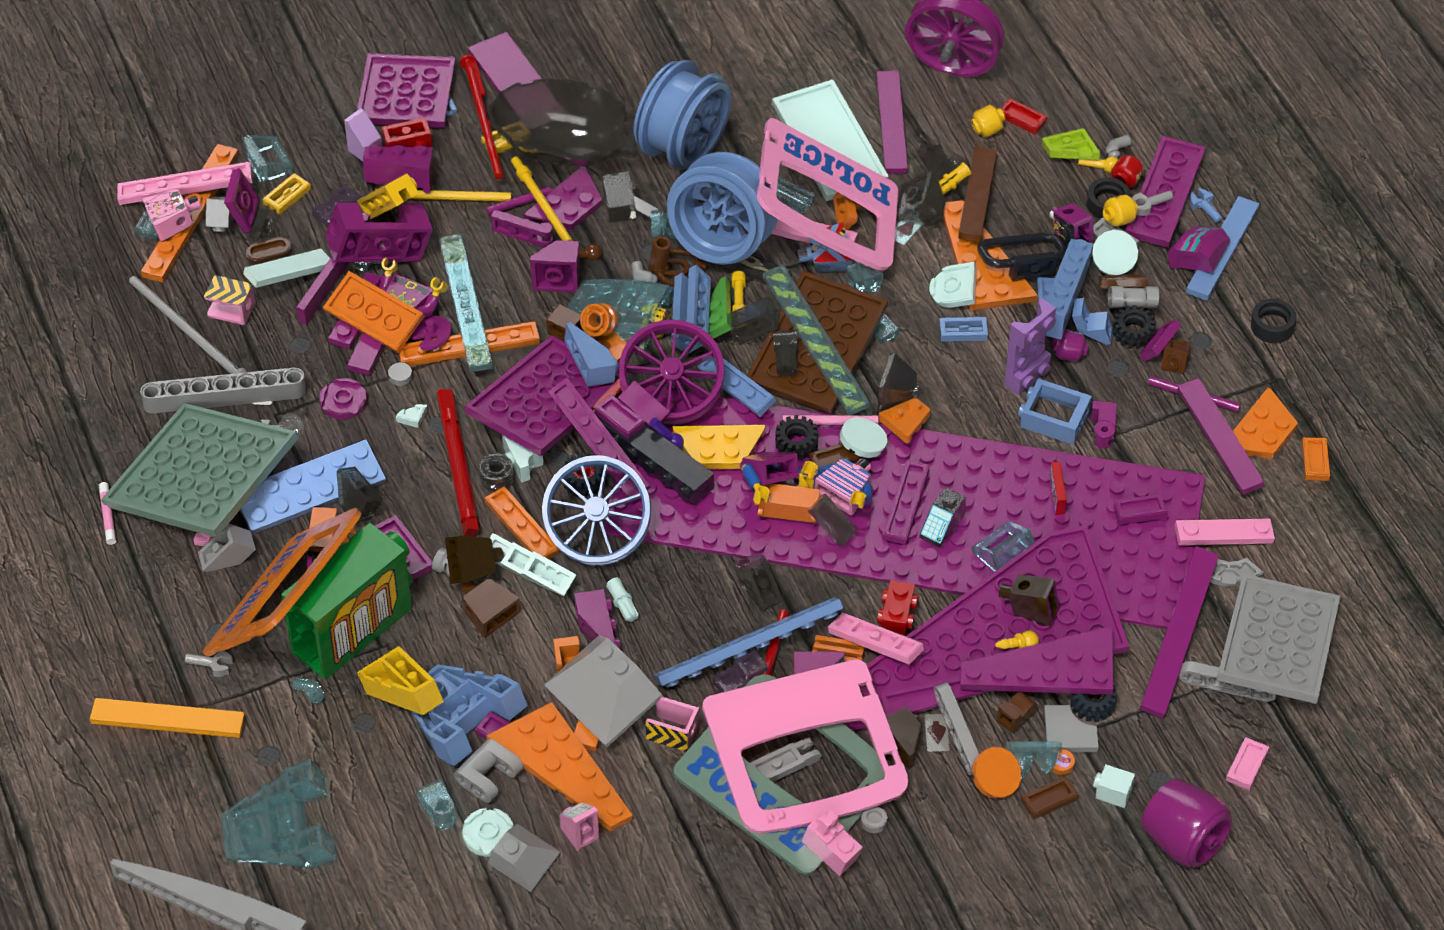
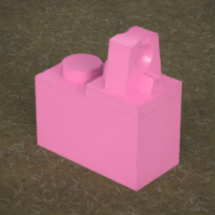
(831, 842)

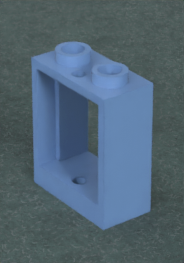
(1050, 426)

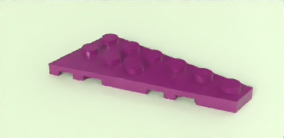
(1062, 665)

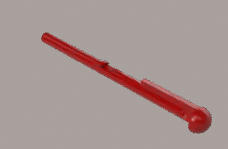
(469, 63)

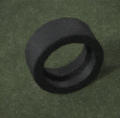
(1102, 186)
(1273, 307)

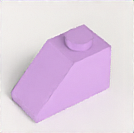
(360, 133)

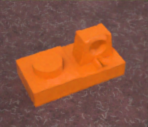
(845, 210)

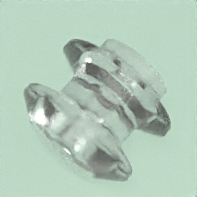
(292, 422)

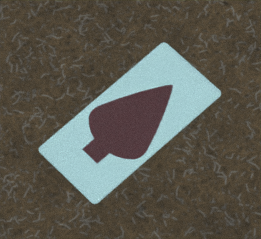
(904, 231)

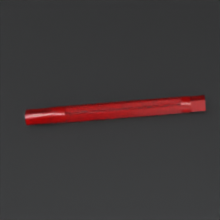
(457, 462)

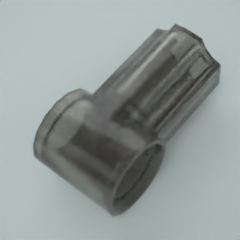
(785, 347)

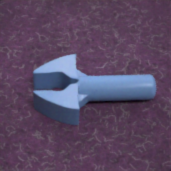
(1204, 203)

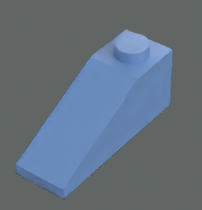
(590, 356)

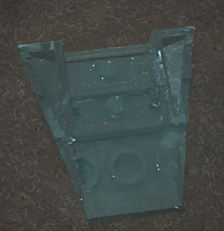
(633, 301)

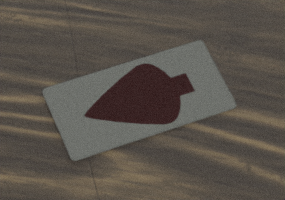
(936, 733)

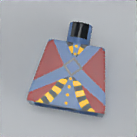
(825, 258)

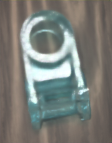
(437, 804)

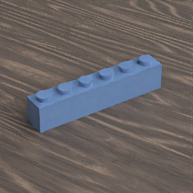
(1069, 283)

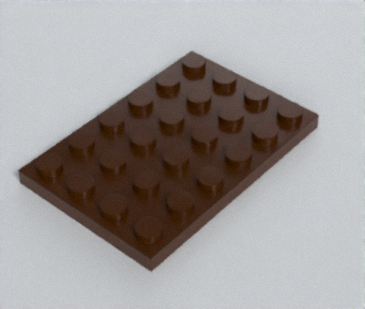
(848, 320)

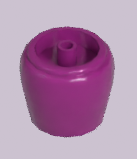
(1187, 822)

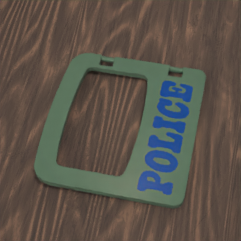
(703, 775)

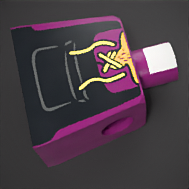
(1072, 223)

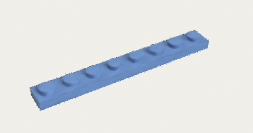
(739, 646)

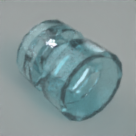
(658, 224)

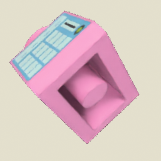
(580, 824)

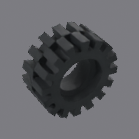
(1137, 317)
(798, 427)

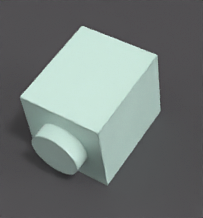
(1114, 785)

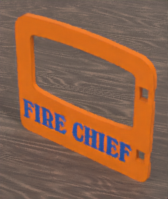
(237, 626)

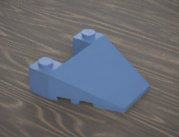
(465, 704)

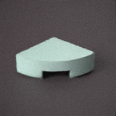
(412, 416)

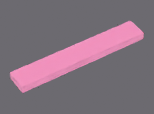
(184, 182)

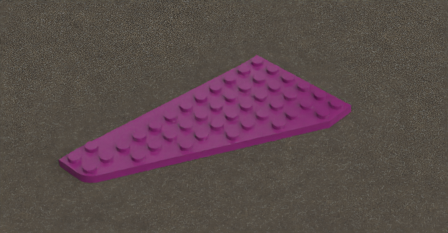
(981, 619)

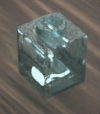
(864, 277)

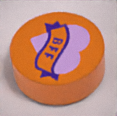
(1064, 763)

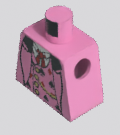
(170, 212)

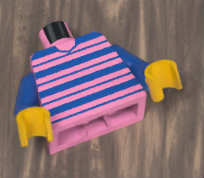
(843, 482)

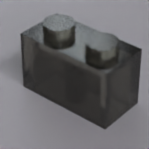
(619, 196)

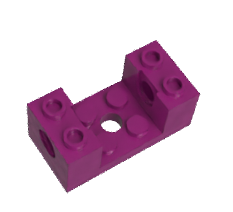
(358, 241)

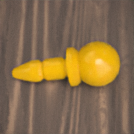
(1019, 641)

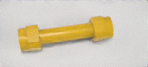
(738, 284)

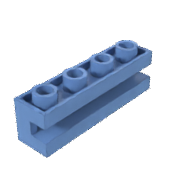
(691, 303)

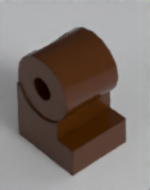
(1018, 709)

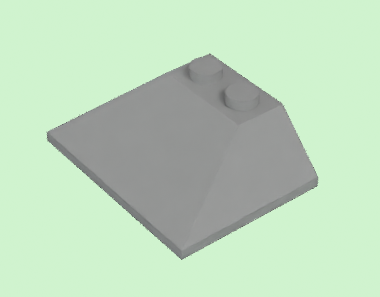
(604, 690)

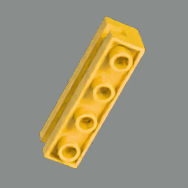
(388, 196)

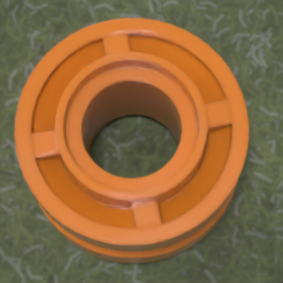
(608, 319)

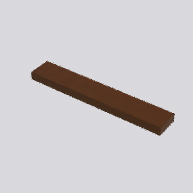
(977, 194)

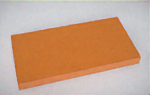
(373, 312)

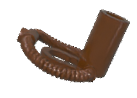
(659, 260)

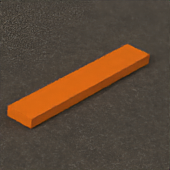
(497, 339)

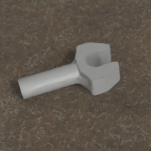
(1146, 203)
(212, 662)

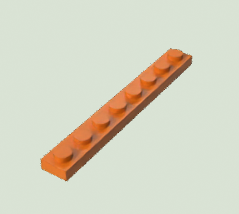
(168, 250)

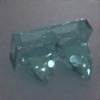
(1045, 752)

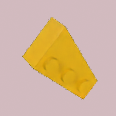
(401, 682)

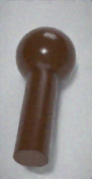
(591, 252)

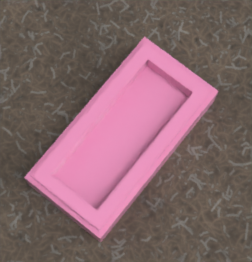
(1247, 763)

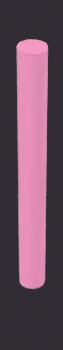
(831, 419)

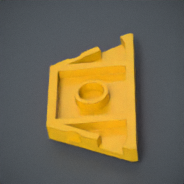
(720, 445)

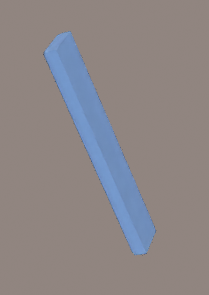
(1235, 226)

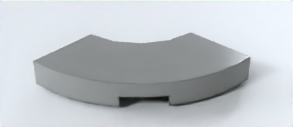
(1231, 573)

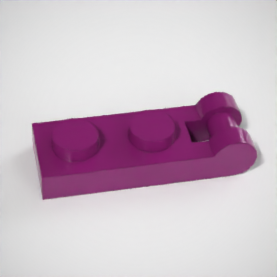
(522, 228)

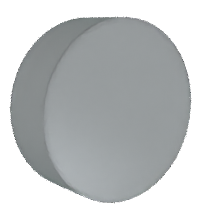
(400, 374)
(874, 819)

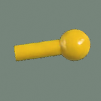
(1105, 164)

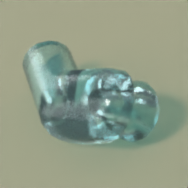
(310, 687)

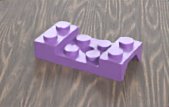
(1026, 349)

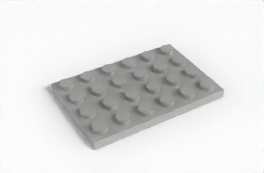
(1279, 638)

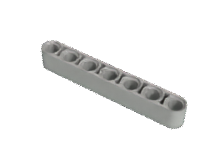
(224, 390)

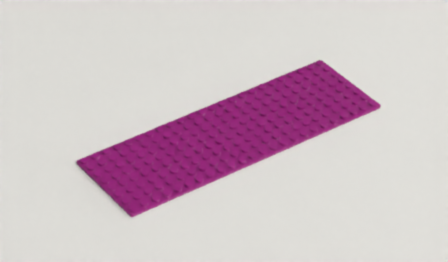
(999, 485)

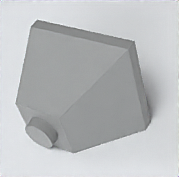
(522, 857)

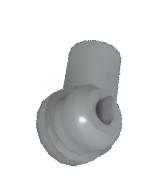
(1115, 144)
(642, 275)

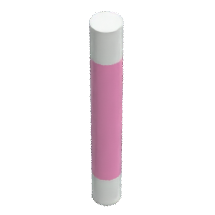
(107, 516)

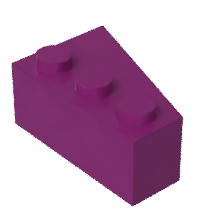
(389, 163)

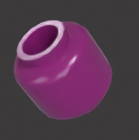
(1070, 347)

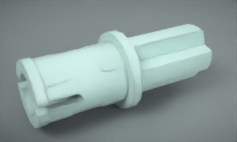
(622, 599)

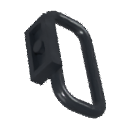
(1025, 265)

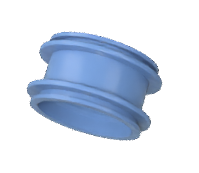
(682, 114)
(696, 222)

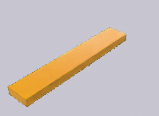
(167, 717)

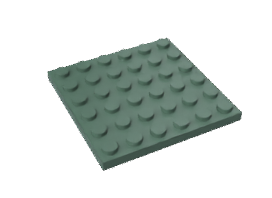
(200, 469)

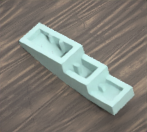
(533, 566)

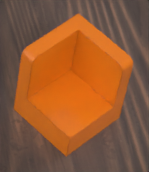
(565, 650)

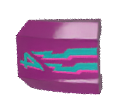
(1199, 249)

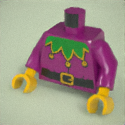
(411, 292)

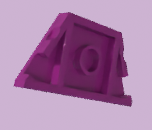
(571, 200)

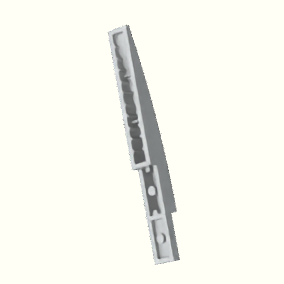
(207, 900)

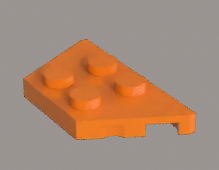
(1265, 427)

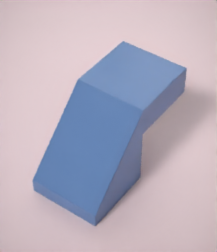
(1093, 325)

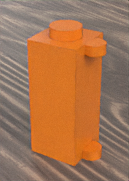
(788, 502)

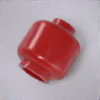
(1128, 169)

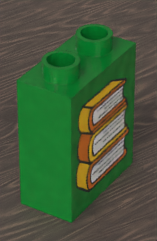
(350, 600)

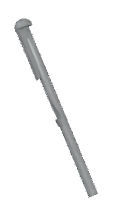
(185, 327)

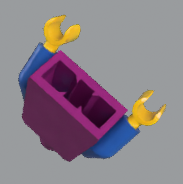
(771, 468)

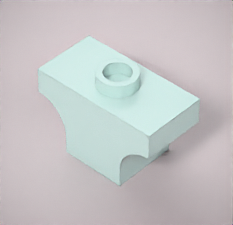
(522, 459)

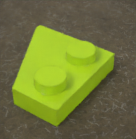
(1071, 145)

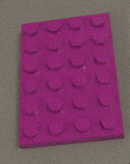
(520, 399)

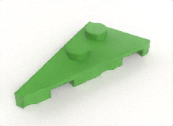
(720, 309)

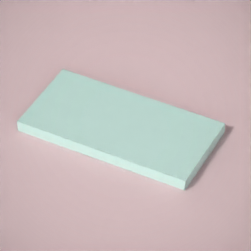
(827, 118)

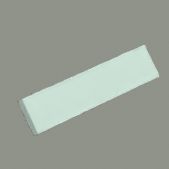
(286, 268)

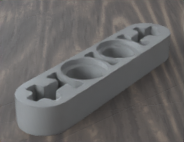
(1203, 676)
(956, 725)

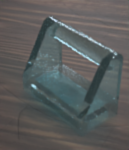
(266, 170)
(1008, 549)

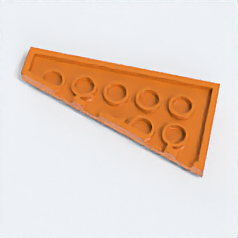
(993, 284)
(562, 763)

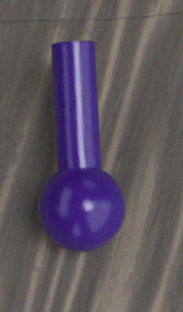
(674, 438)

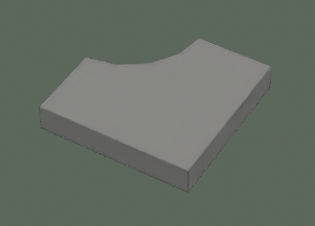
(1068, 730)

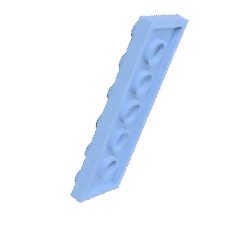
(307, 486)

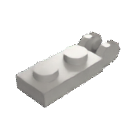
(787, 760)

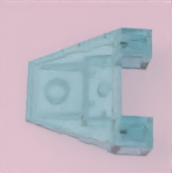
(274, 825)

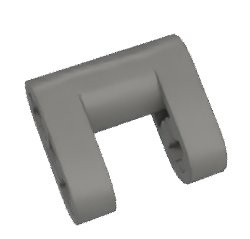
(1120, 297)
(472, 771)

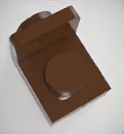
(1176, 355)

